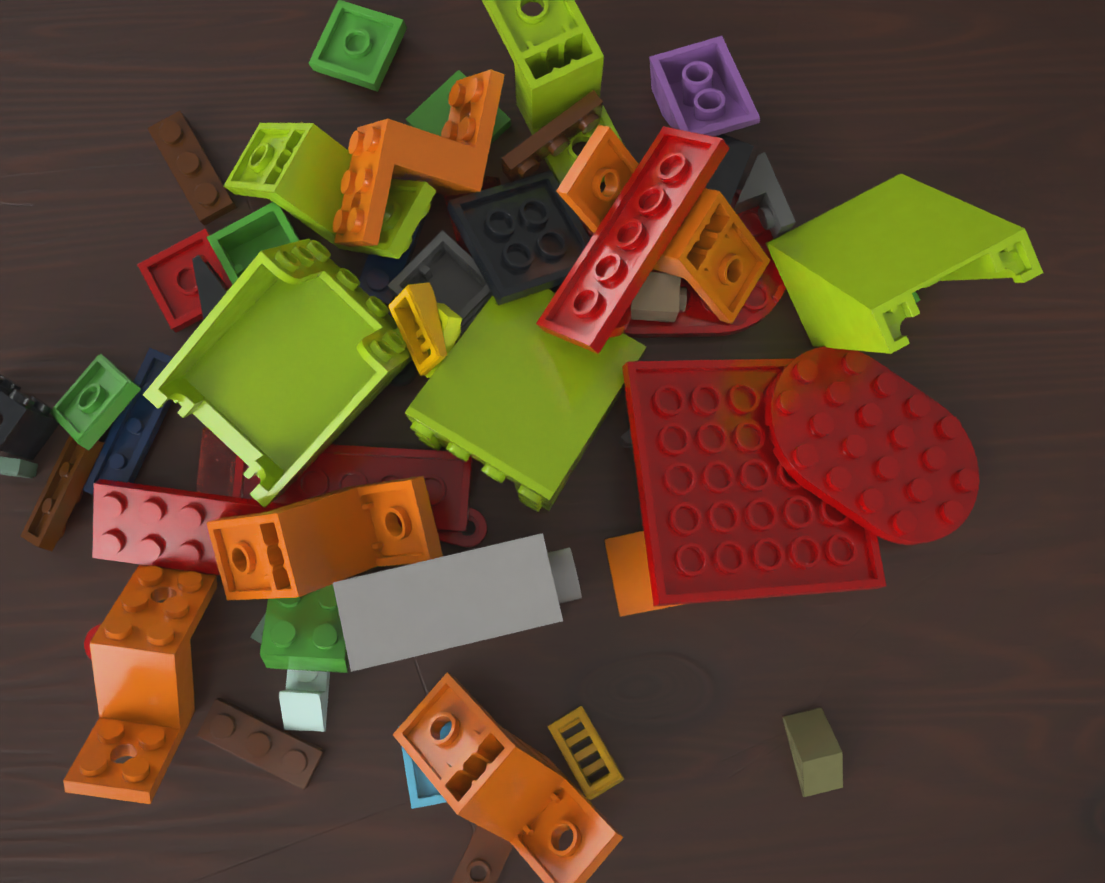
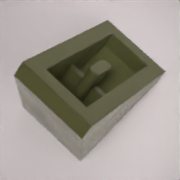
(814, 751)

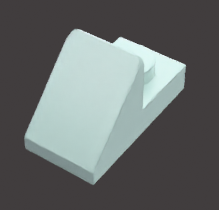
(305, 700)

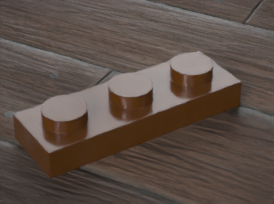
(553, 137)
(191, 168)
(60, 494)
(261, 743)

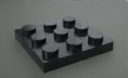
(520, 235)

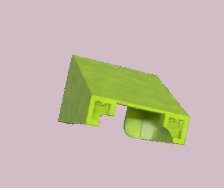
(866, 257)
(284, 362)
(521, 398)

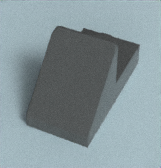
(764, 191)

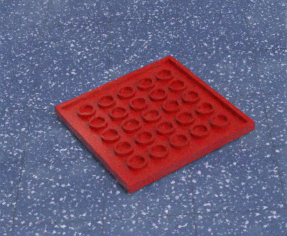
(719, 503)

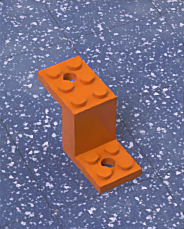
(398, 151)
(704, 244)
(324, 539)
(142, 684)
(505, 785)

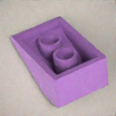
(701, 89)

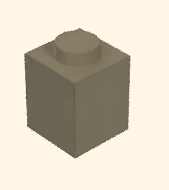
(659, 298)

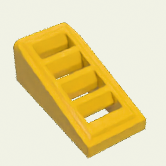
(420, 325)
(606, 782)

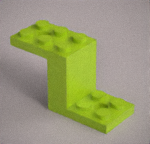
(553, 65)
(303, 175)

